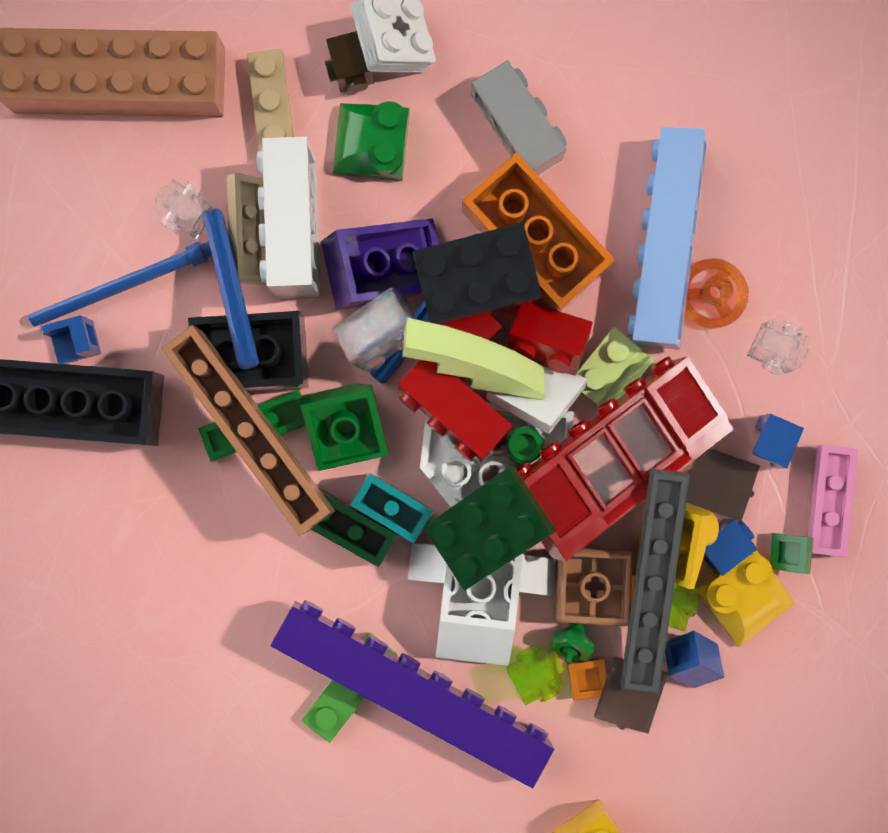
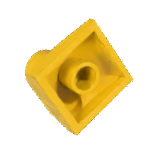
(698, 531)
(745, 598)

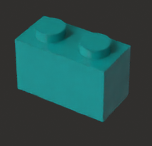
(391, 507)

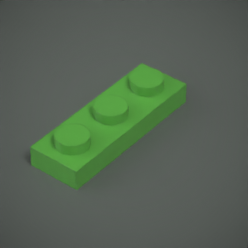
(333, 708)

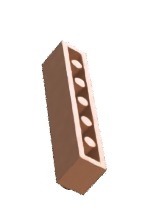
(248, 429)

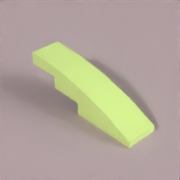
(474, 357)

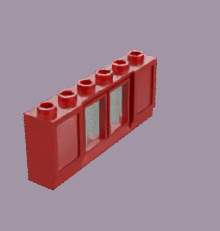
(608, 460)

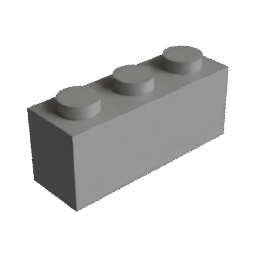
(518, 117)

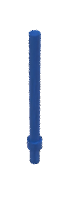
(194, 254)

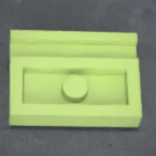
(612, 367)

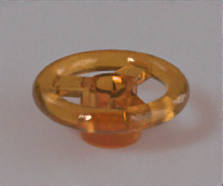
(725, 289)

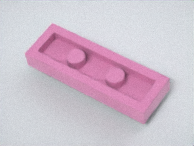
(832, 499)

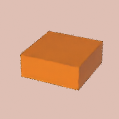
(587, 678)

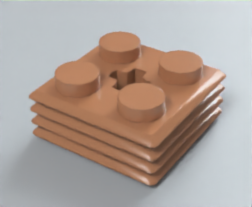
(608, 605)

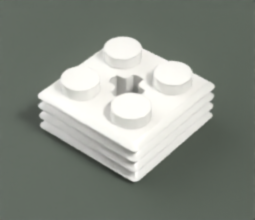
(393, 35)

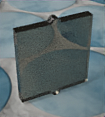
(721, 483)
(627, 707)

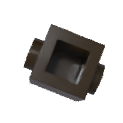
(348, 63)

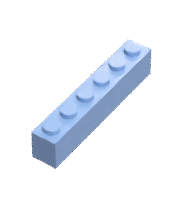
(669, 237)

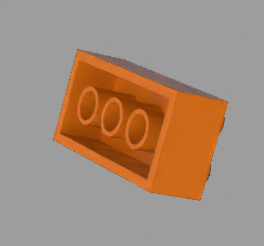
(561, 247)

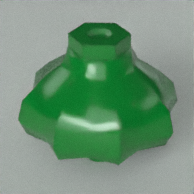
(572, 643)

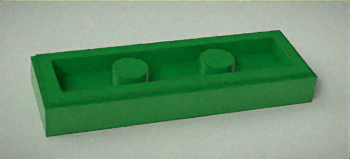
(282, 413)

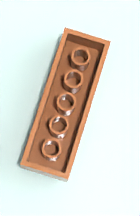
(112, 72)

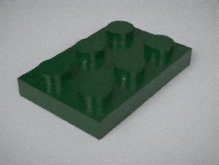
(489, 528)

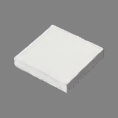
(560, 394)

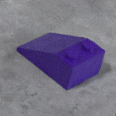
(373, 259)

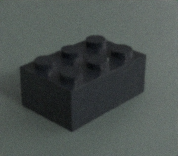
(477, 274)
(278, 344)

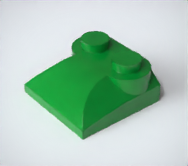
(371, 140)
(344, 426)

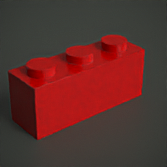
(453, 410)

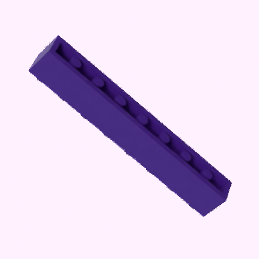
(413, 693)

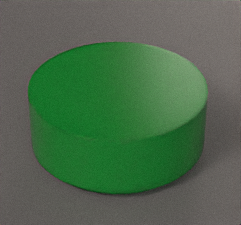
(524, 445)

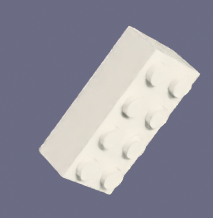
(290, 217)

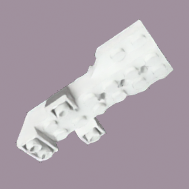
(482, 619)

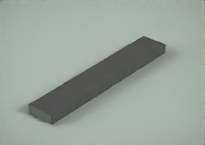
(654, 580)

